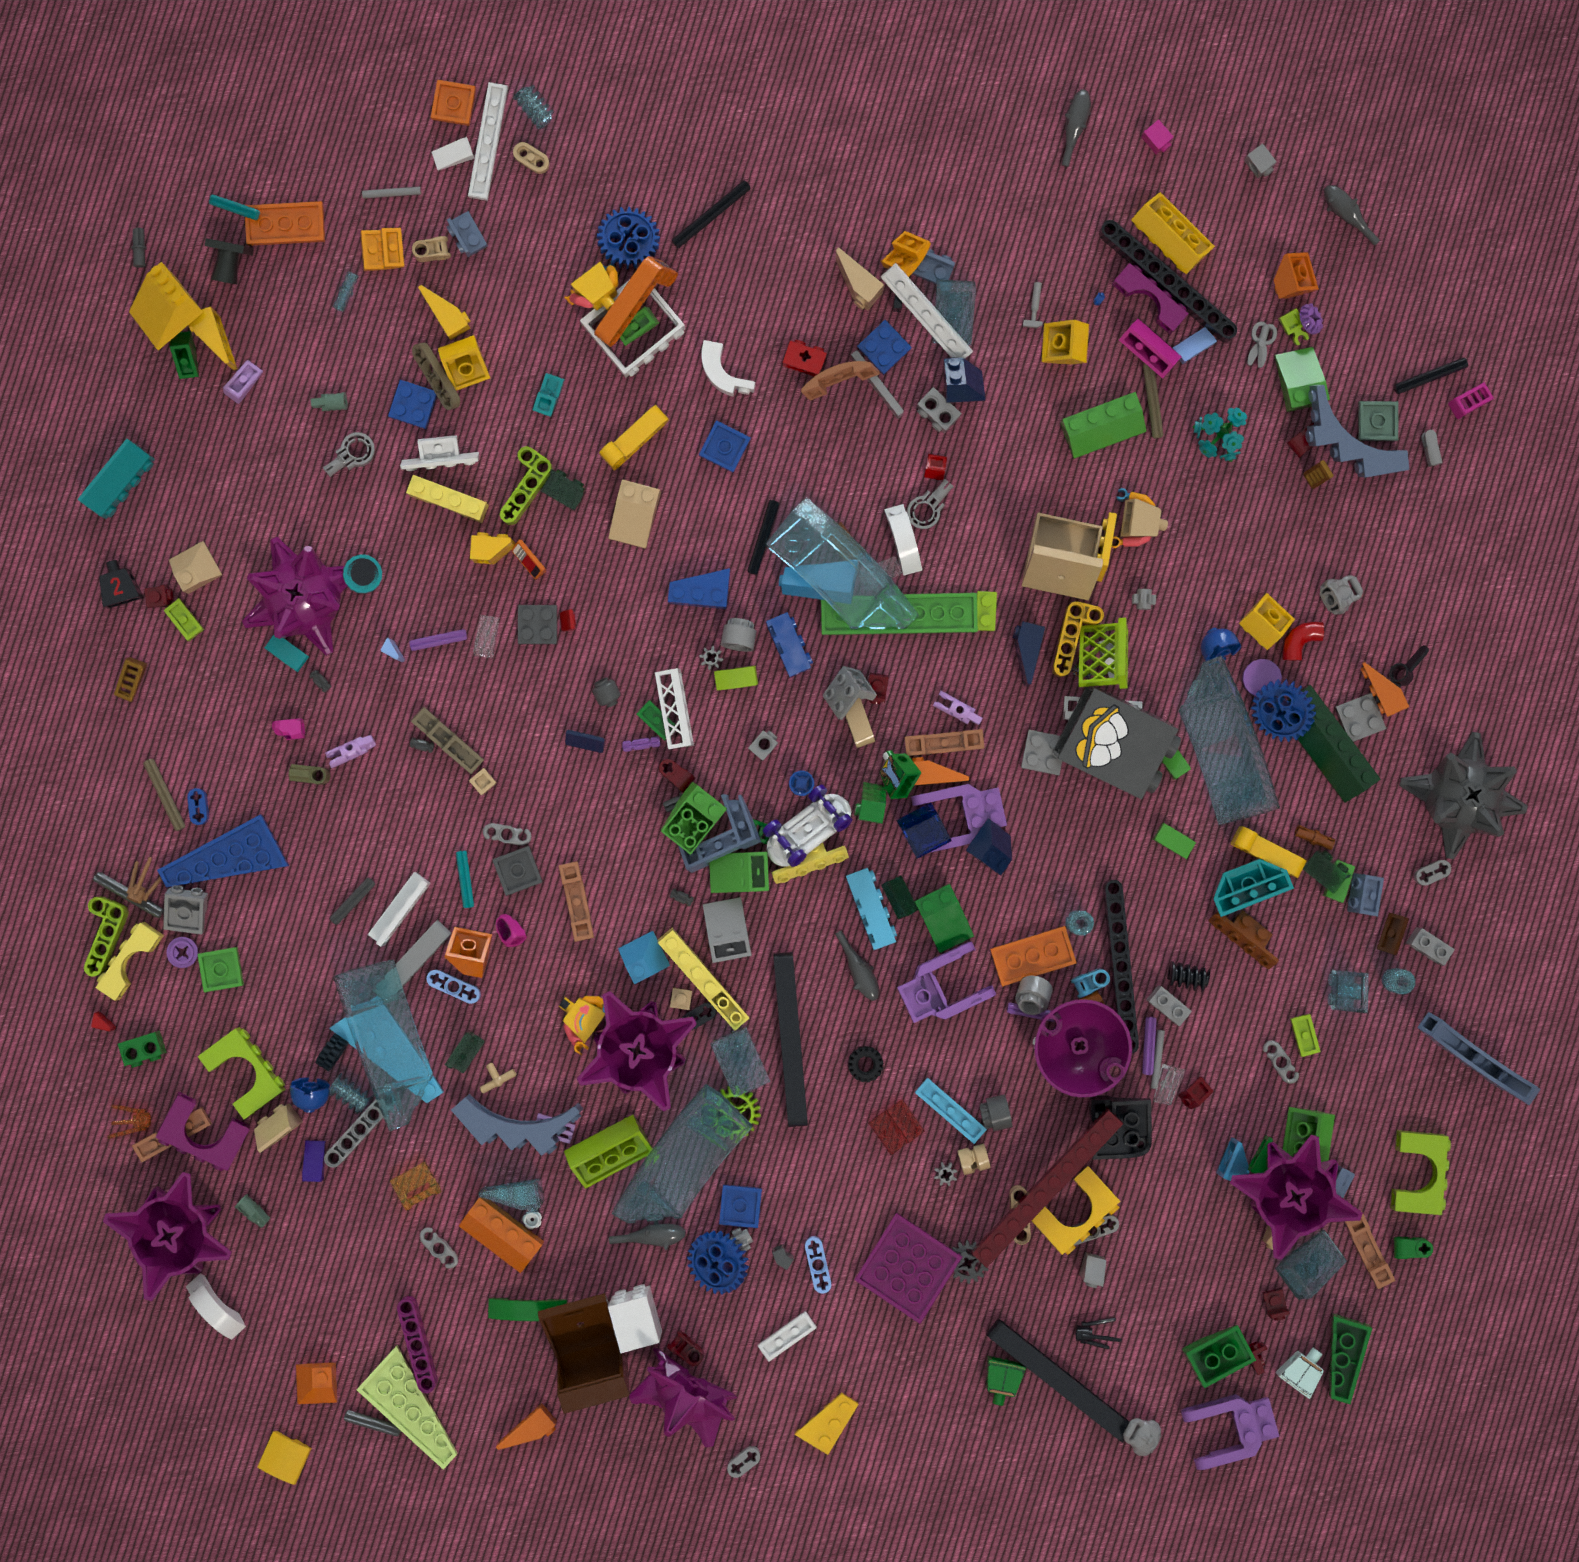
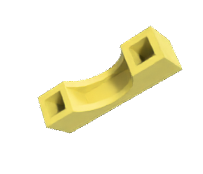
(447, 498)
(115, 980)

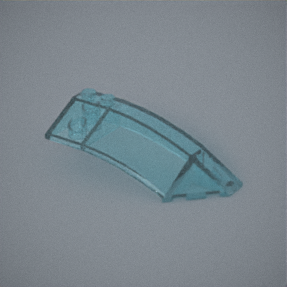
(840, 570)
(1227, 746)
(385, 1039)
(683, 1159)

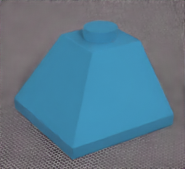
(643, 957)
(1233, 1160)

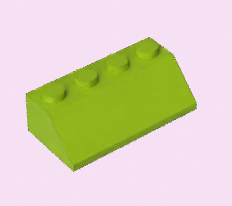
(608, 1151)

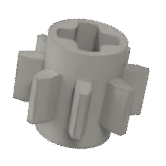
(1144, 599)
(712, 652)
(950, 1176)
(742, 1237)

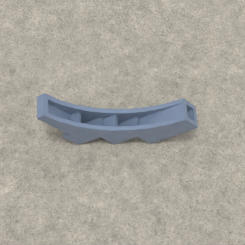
(1345, 447)
(1477, 1060)
(485, 1124)

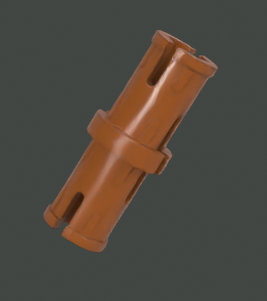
(1314, 837)

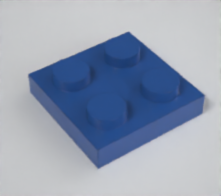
(884, 347)
(412, 404)
(724, 446)
(740, 1206)

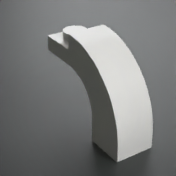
(717, 376)
(904, 539)
(213, 1309)

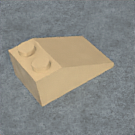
(862, 285)
(634, 513)
(276, 1127)

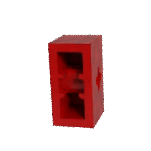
(811, 366)

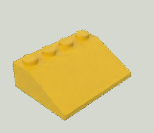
(163, 306)

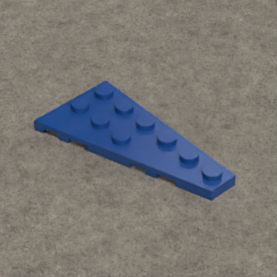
(237, 852)

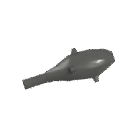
(1075, 122)
(1347, 208)
(860, 970)
(655, 1235)

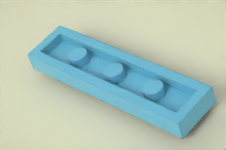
(950, 1110)

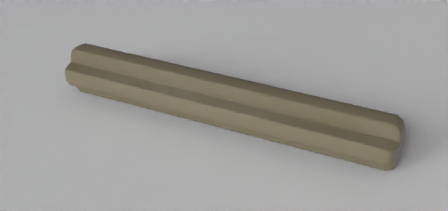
(1153, 402)
(164, 794)

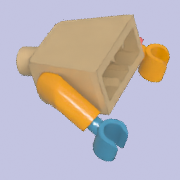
(1140, 520)

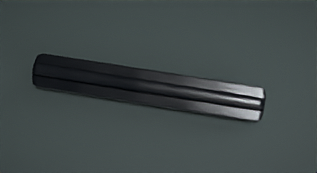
(1431, 375)
(763, 537)

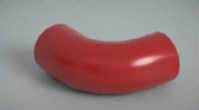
(1299, 637)

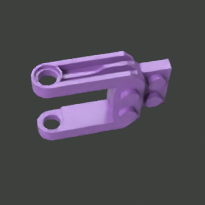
(976, 806)
(924, 995)
(1252, 1421)

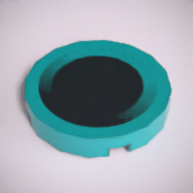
(362, 574)

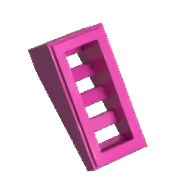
(1459, 405)

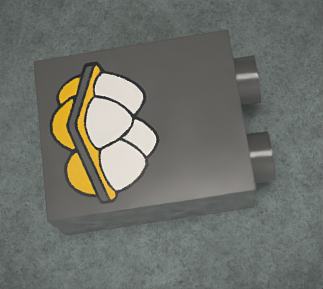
(1117, 742)

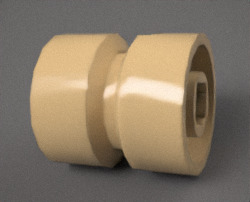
(973, 1159)

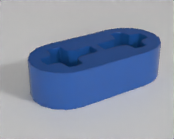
(193, 808)

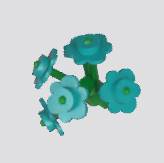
(1231, 440)

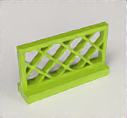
(1120, 649)

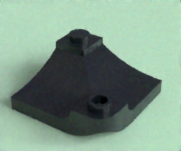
(1136, 1126)

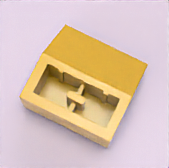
(489, 549)

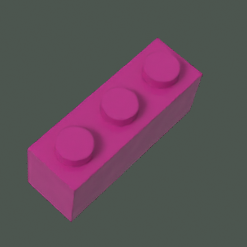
(1150, 348)

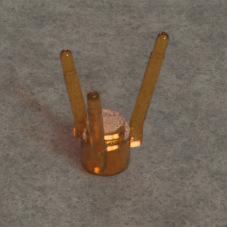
(140, 1121)

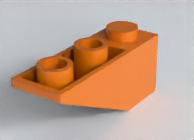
(1390, 695)

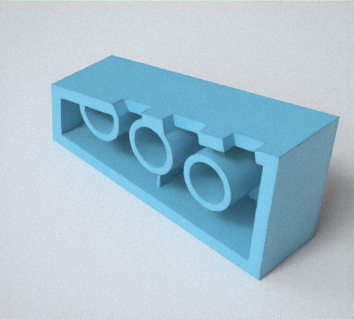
(871, 909)

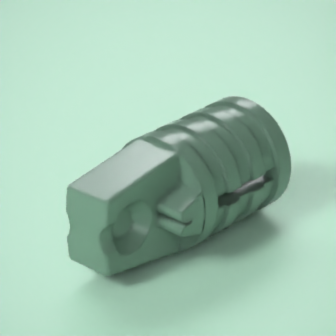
(331, 402)
(252, 1211)

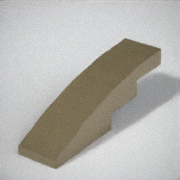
(447, 740)

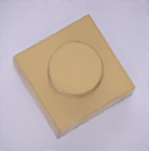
(482, 781)
(681, 998)

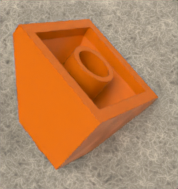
(1295, 276)
(469, 951)
(316, 1383)

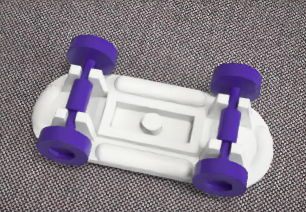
(808, 829)

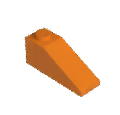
(934, 773)
(533, 1427)

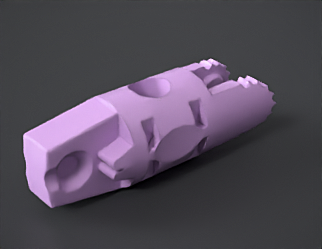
(967, 711)
(350, 750)

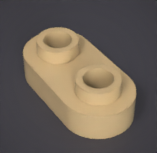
(532, 158)

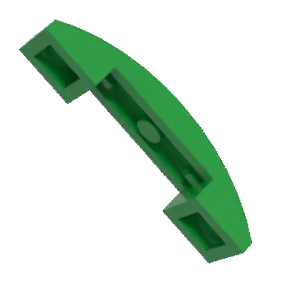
(519, 1309)

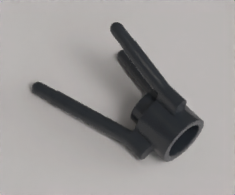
(1085, 1335)

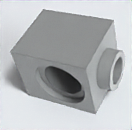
(1260, 161)
(762, 754)

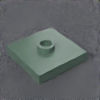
(1378, 420)

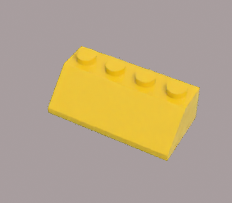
(1172, 233)

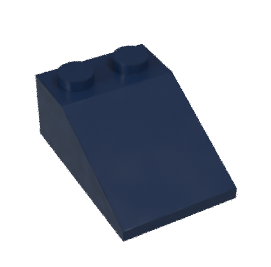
(1027, 645)

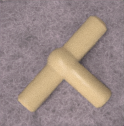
(497, 1080)

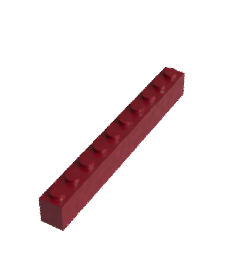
(1047, 1187)

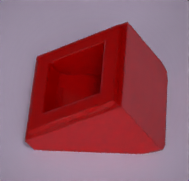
(935, 467)
(567, 620)
(101, 1022)

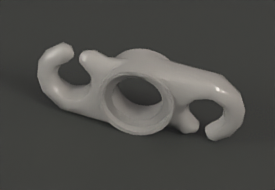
(515, 837)
(1278, 1053)
(448, 1251)

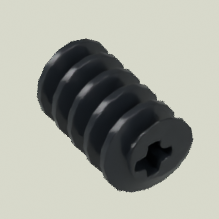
(1187, 976)

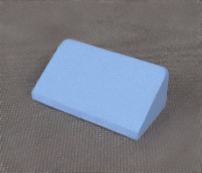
(1195, 345)
(391, 649)

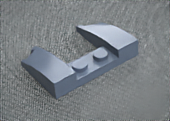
(740, 836)

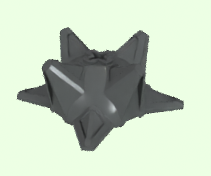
(1466, 795)

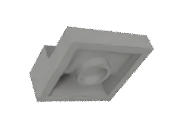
(185, 910)

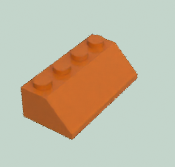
(501, 1233)

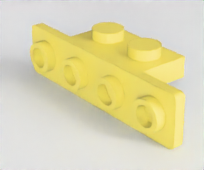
(815, 860)

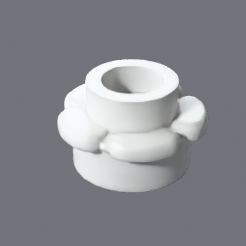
(532, 1224)

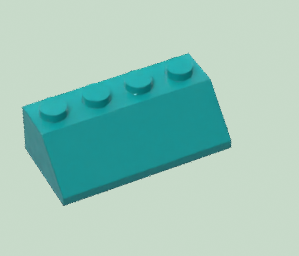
(116, 479)

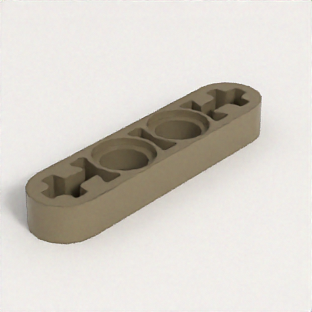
(424, 357)

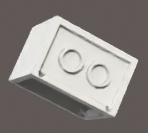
(635, 1318)

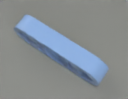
(464, 997)
(809, 1251)

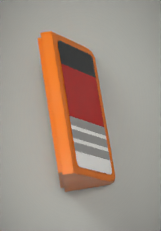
(528, 559)

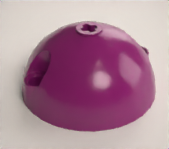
(1083, 1070)

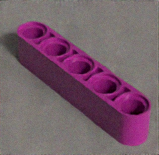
(415, 1353)

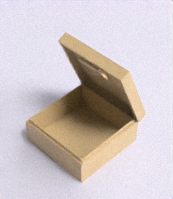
(1063, 556)

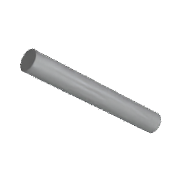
(391, 192)
(1157, 1058)

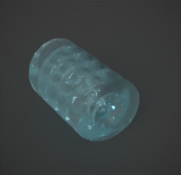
(534, 107)
(1077, 929)
(1400, 986)
(349, 1094)

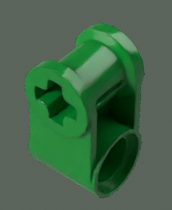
(1409, 1247)

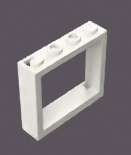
(595, 315)

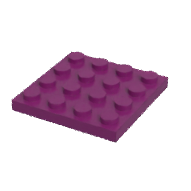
(908, 1268)

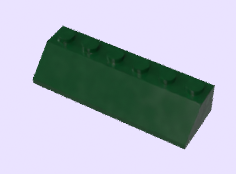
(1335, 752)

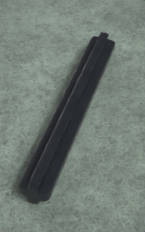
(711, 214)

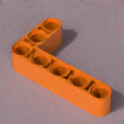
(632, 298)

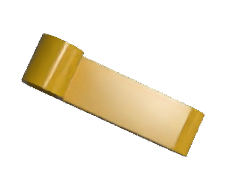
(634, 438)
(1072, 640)
(1265, 850)

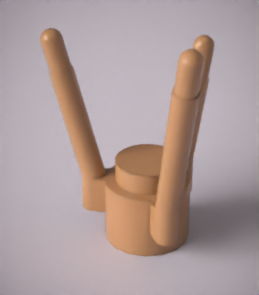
(136, 892)

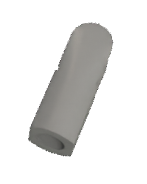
(1431, 448)

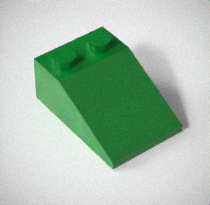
(944, 918)
(1218, 1355)

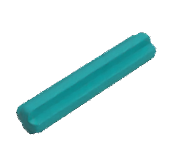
(234, 207)
(464, 878)

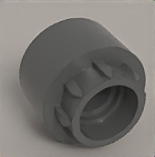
(996, 1113)

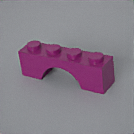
(1132, 282)

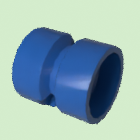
(801, 783)

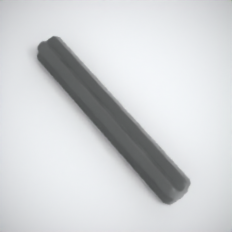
(121, 890)

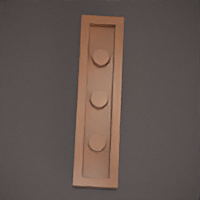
(150, 1146)

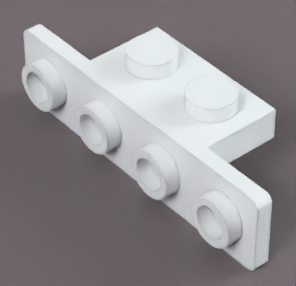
(439, 452)

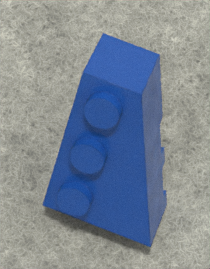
(701, 591)
(789, 644)

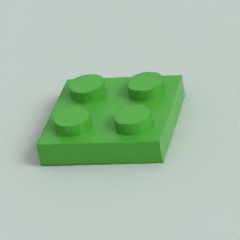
(220, 969)

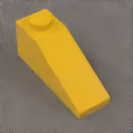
(448, 315)

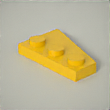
(1106, 542)
(828, 1424)

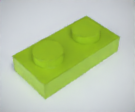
(986, 610)
(183, 619)
(1305, 1035)

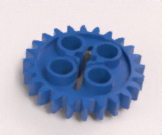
(612, 229)
(1283, 710)
(717, 1262)

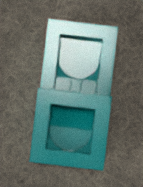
(549, 394)
(287, 652)

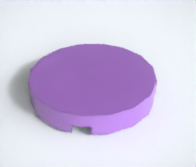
(1258, 674)

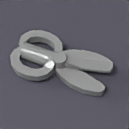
(1260, 347)

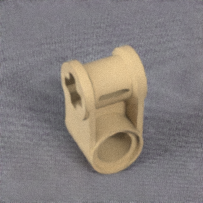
(433, 249)

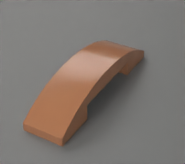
(817, 386)
(944, 742)
(576, 901)
(1369, 1252)

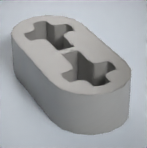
(1430, 869)
(747, 1465)

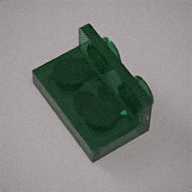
(564, 490)
(1326, 870)
(899, 897)
(465, 1052)

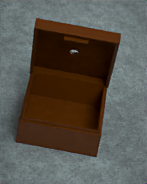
(586, 1354)

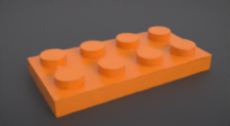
(286, 224)
(1033, 955)

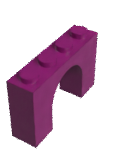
(219, 1153)

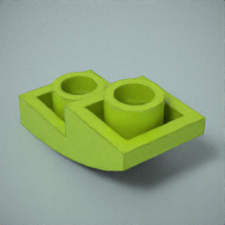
(736, 677)

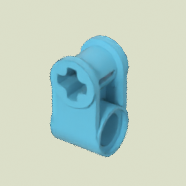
(1089, 982)

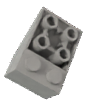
(727, 930)

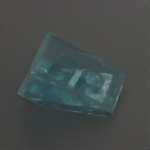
(956, 304)
(1348, 991)
(740, 1061)
(520, 1195)
(1311, 1266)

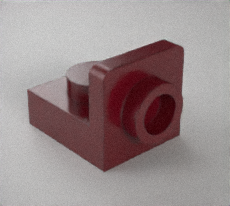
(158, 596)
(879, 684)
(1196, 1093)
(1275, 1304)
(1257, 1365)

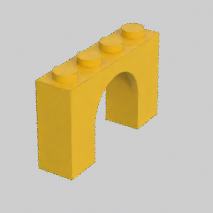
(1102, 1203)

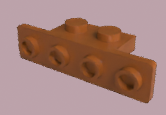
(1248, 935)

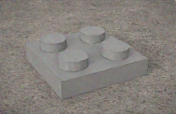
(1360, 717)
(1039, 754)

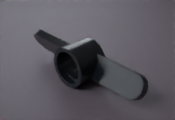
(1409, 666)

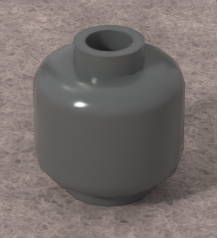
(606, 692)

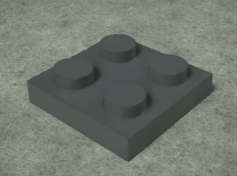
(537, 624)
(517, 870)

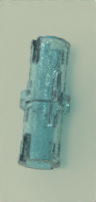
(345, 291)

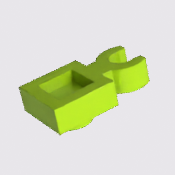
(1292, 325)

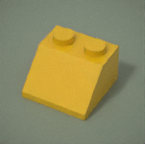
(1065, 342)
(464, 363)
(1267, 621)

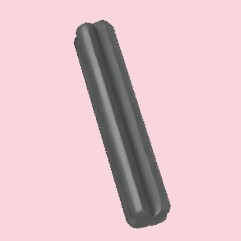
(352, 901)
(371, 1423)

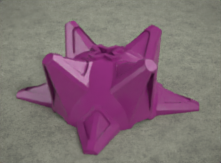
(294, 614)
(617, 1053)
(1296, 1194)
(167, 1254)
(684, 1399)

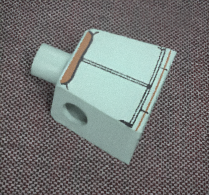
(1302, 1371)

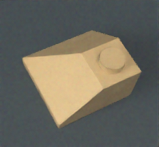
(194, 568)

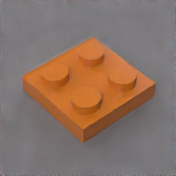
(453, 102)

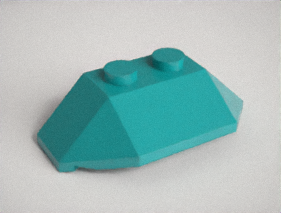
(1250, 885)

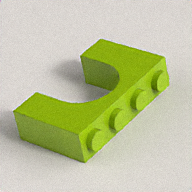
(238, 1045)
(1431, 1197)

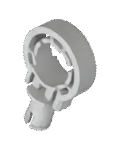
(351, 462)
(939, 495)

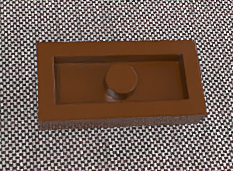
(1392, 933)

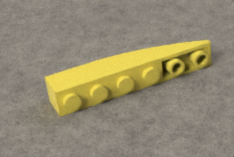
(703, 978)

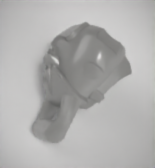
(1338, 594)
(1143, 1436)

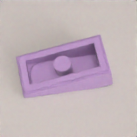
(242, 381)

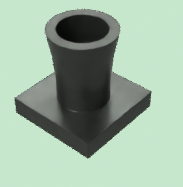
(227, 260)

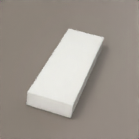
(787, 1336)

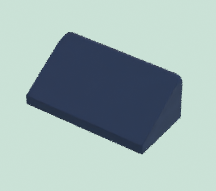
(585, 741)

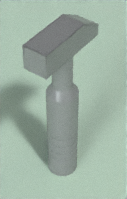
(1034, 307)

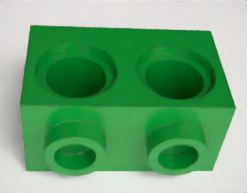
(141, 1044)

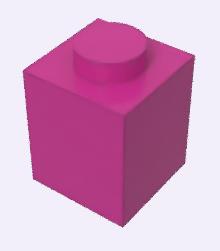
(1158, 137)

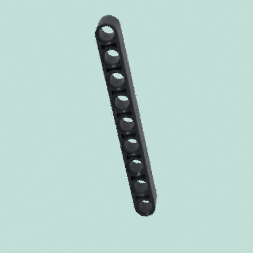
(1177, 282)
(1124, 955)
(790, 1039)
(1058, 1379)

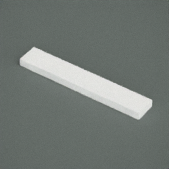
(488, 141)
(926, 312)

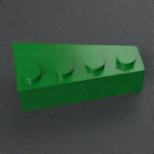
(871, 804)
(1347, 1354)

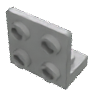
(846, 689)

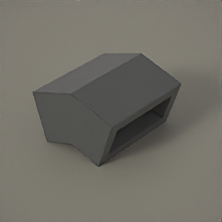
(782, 1257)

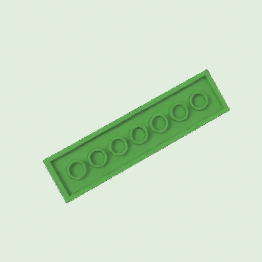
(936, 615)

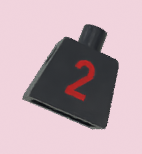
(118, 586)

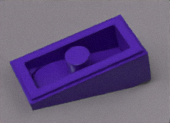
(313, 1161)

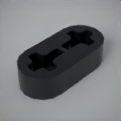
(696, 1011)

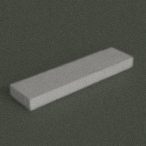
(881, 390)

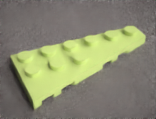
(397, 1396)

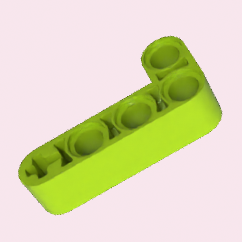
(522, 489)
(102, 937)

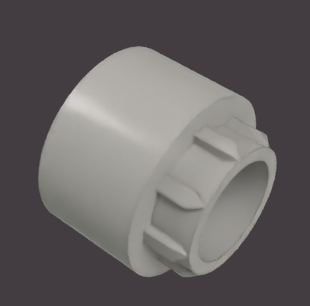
(739, 635)
(1033, 995)

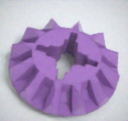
(1311, 324)
(173, 952)

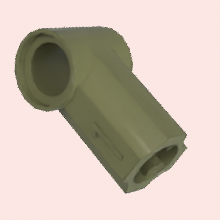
(307, 774)

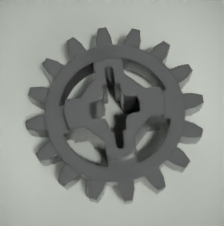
(973, 1274)

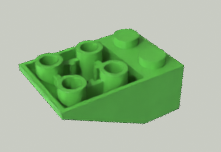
(692, 818)
(740, 873)

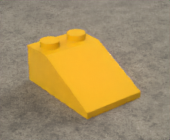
(211, 331)

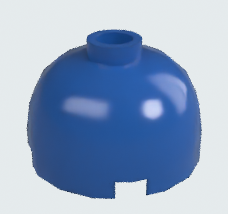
(1219, 643)
(309, 1095)

